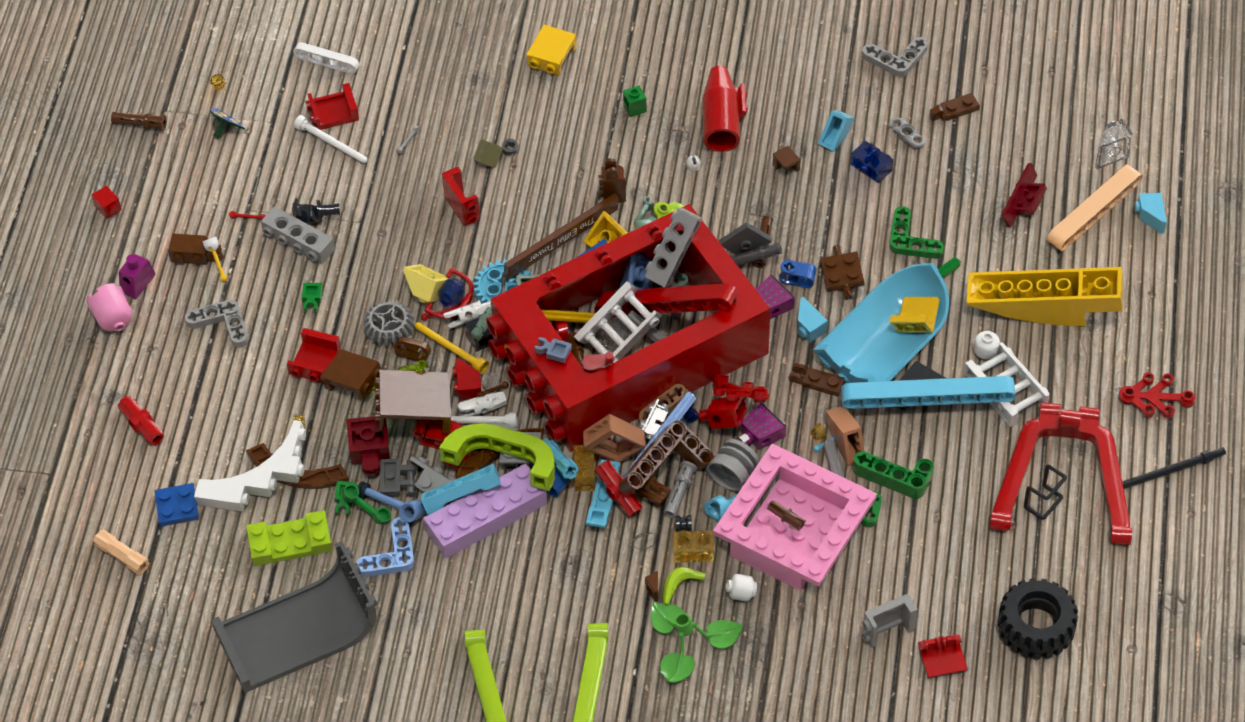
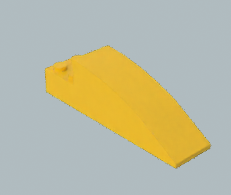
(1047, 295)

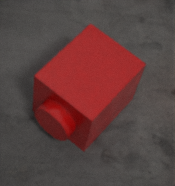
(106, 202)

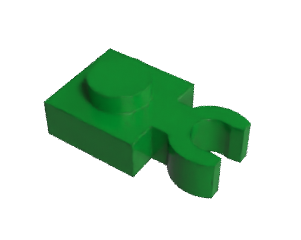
(311, 295)
(339, 498)

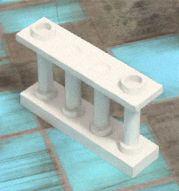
(613, 307)
(1005, 409)

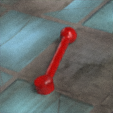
(233, 215)
(424, 317)

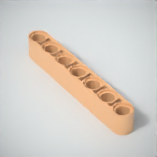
(1094, 207)

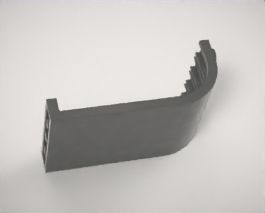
(299, 625)

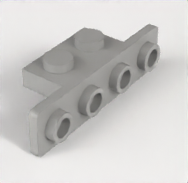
(431, 476)

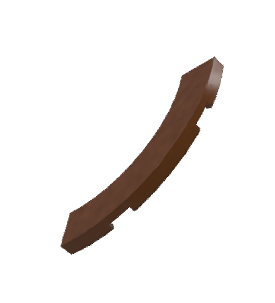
(481, 457)
(314, 479)

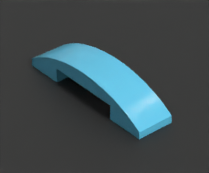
(601, 503)

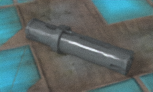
(761, 252)

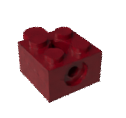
(367, 443)

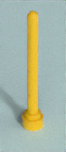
(479, 364)

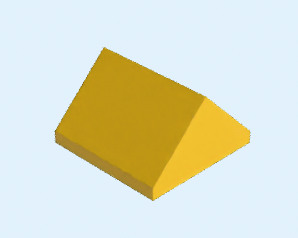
(605, 228)

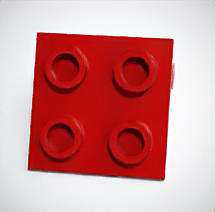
(942, 655)

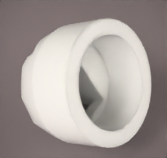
(689, 163)

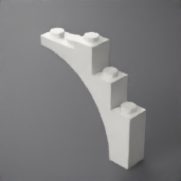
(261, 481)

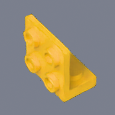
(916, 315)

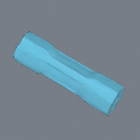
(564, 465)

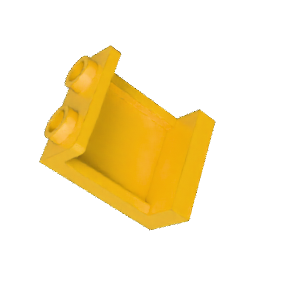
(550, 49)

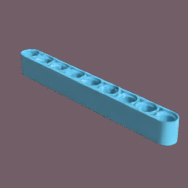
(928, 392)

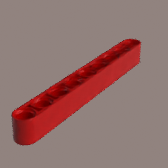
(679, 299)

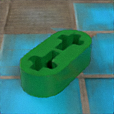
(875, 510)

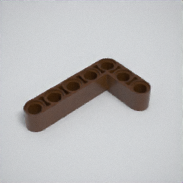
(671, 440)

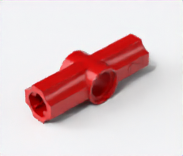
(140, 420)
(611, 479)

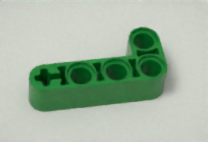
(867, 467)

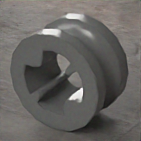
(512, 143)

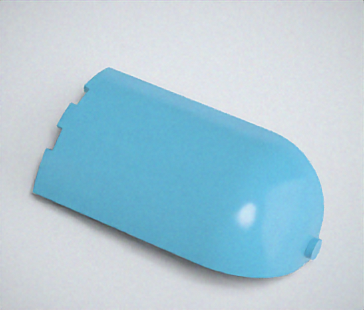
(865, 342)

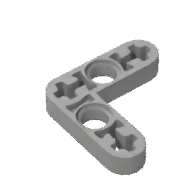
(900, 61)
(227, 316)

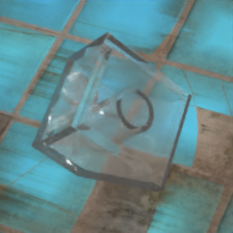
(1114, 144)

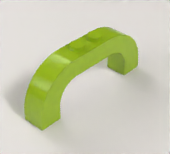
(503, 440)

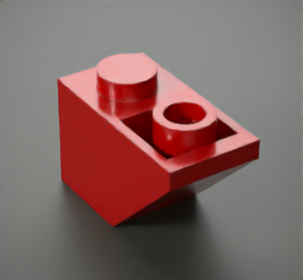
(468, 381)

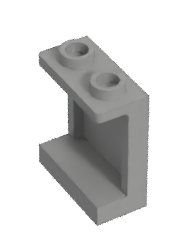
(889, 615)

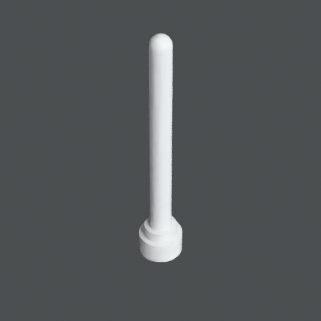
(303, 124)
(509, 419)

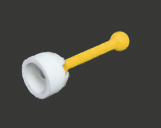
(212, 245)

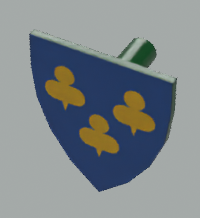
(221, 121)

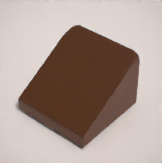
(651, 585)

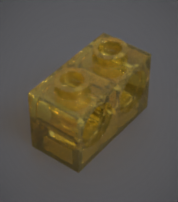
(586, 475)
(694, 550)

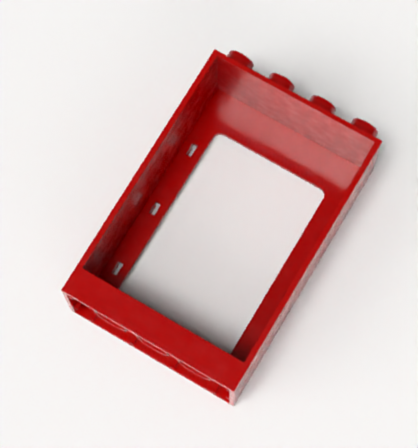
(688, 357)

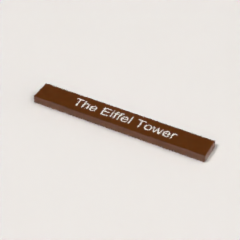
(559, 237)

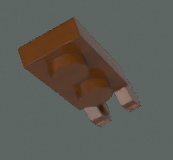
(817, 379)

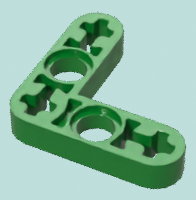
(904, 239)

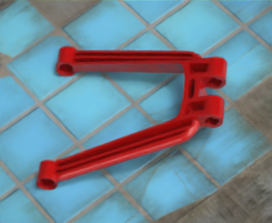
(1071, 424)

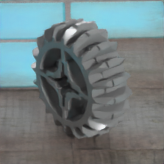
(385, 317)

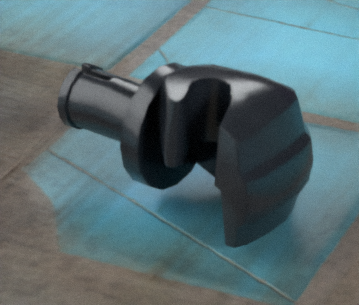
(313, 214)

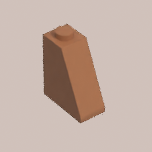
(845, 432)

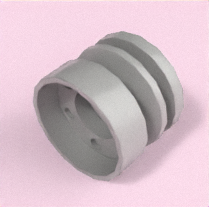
(733, 465)

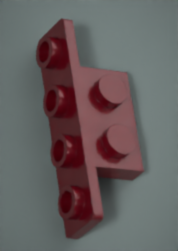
(1025, 196)

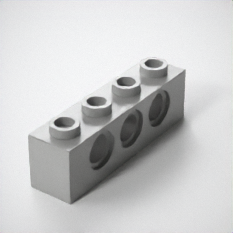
(690, 223)
(298, 235)

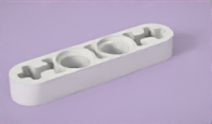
(342, 62)

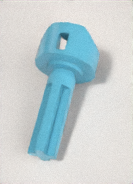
(718, 506)

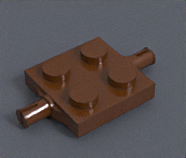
(842, 272)

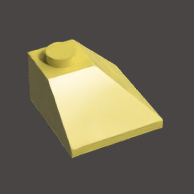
(424, 282)

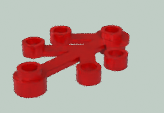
(733, 391)
(1154, 396)

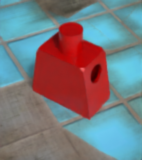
(724, 413)

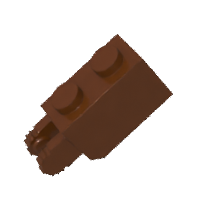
(612, 181)
(190, 250)

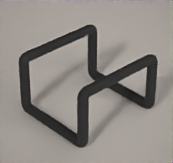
(1052, 491)

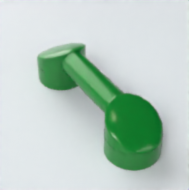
(350, 494)

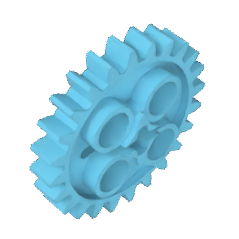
(490, 281)

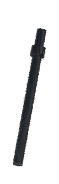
(1205, 457)

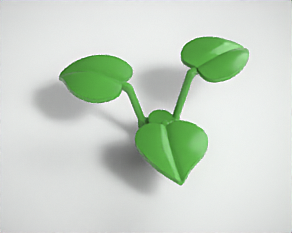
(667, 617)

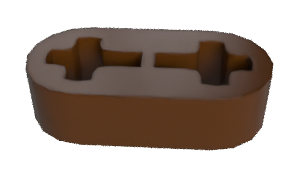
(412, 348)

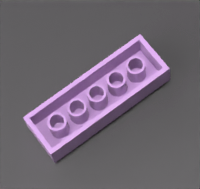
(484, 512)

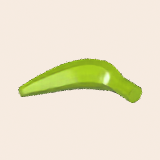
(675, 578)

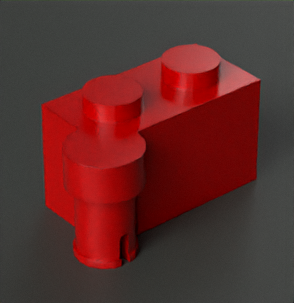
(431, 432)

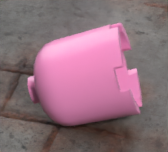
(110, 307)

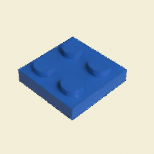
(176, 504)

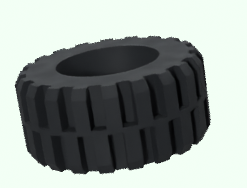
(1033, 640)

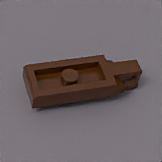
(955, 108)

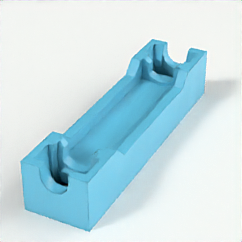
(482, 479)

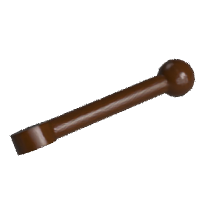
(505, 384)

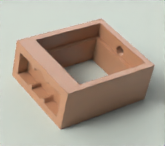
(597, 437)

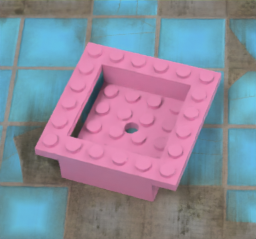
(822, 498)

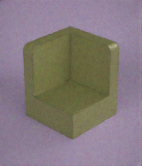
(488, 153)

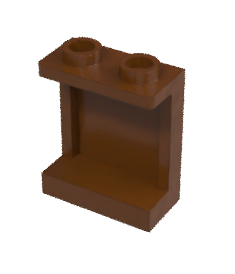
(351, 373)

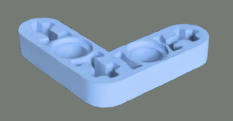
(394, 557)

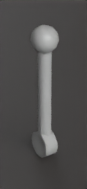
(399, 150)

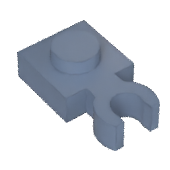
(556, 350)

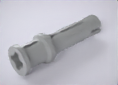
(682, 481)

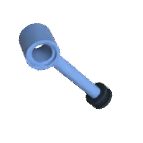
(405, 509)

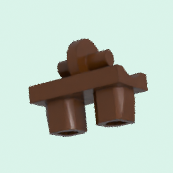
(654, 491)

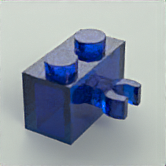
(871, 161)

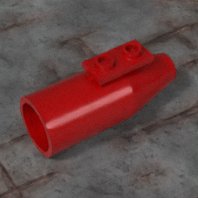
(722, 110)

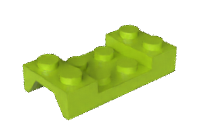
(289, 539)

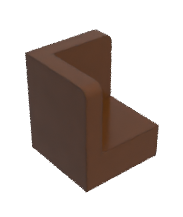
(786, 158)

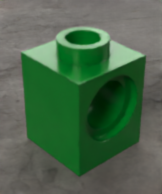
(634, 101)

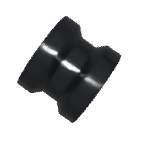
(683, 523)

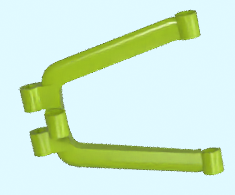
(589, 686)

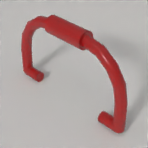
(468, 297)

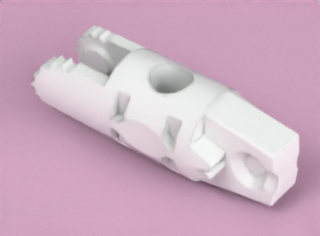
(476, 309)
(482, 404)

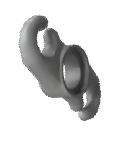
(909, 139)

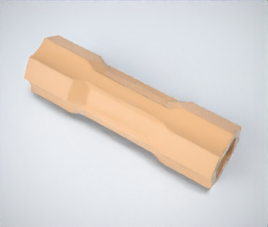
(132, 559)

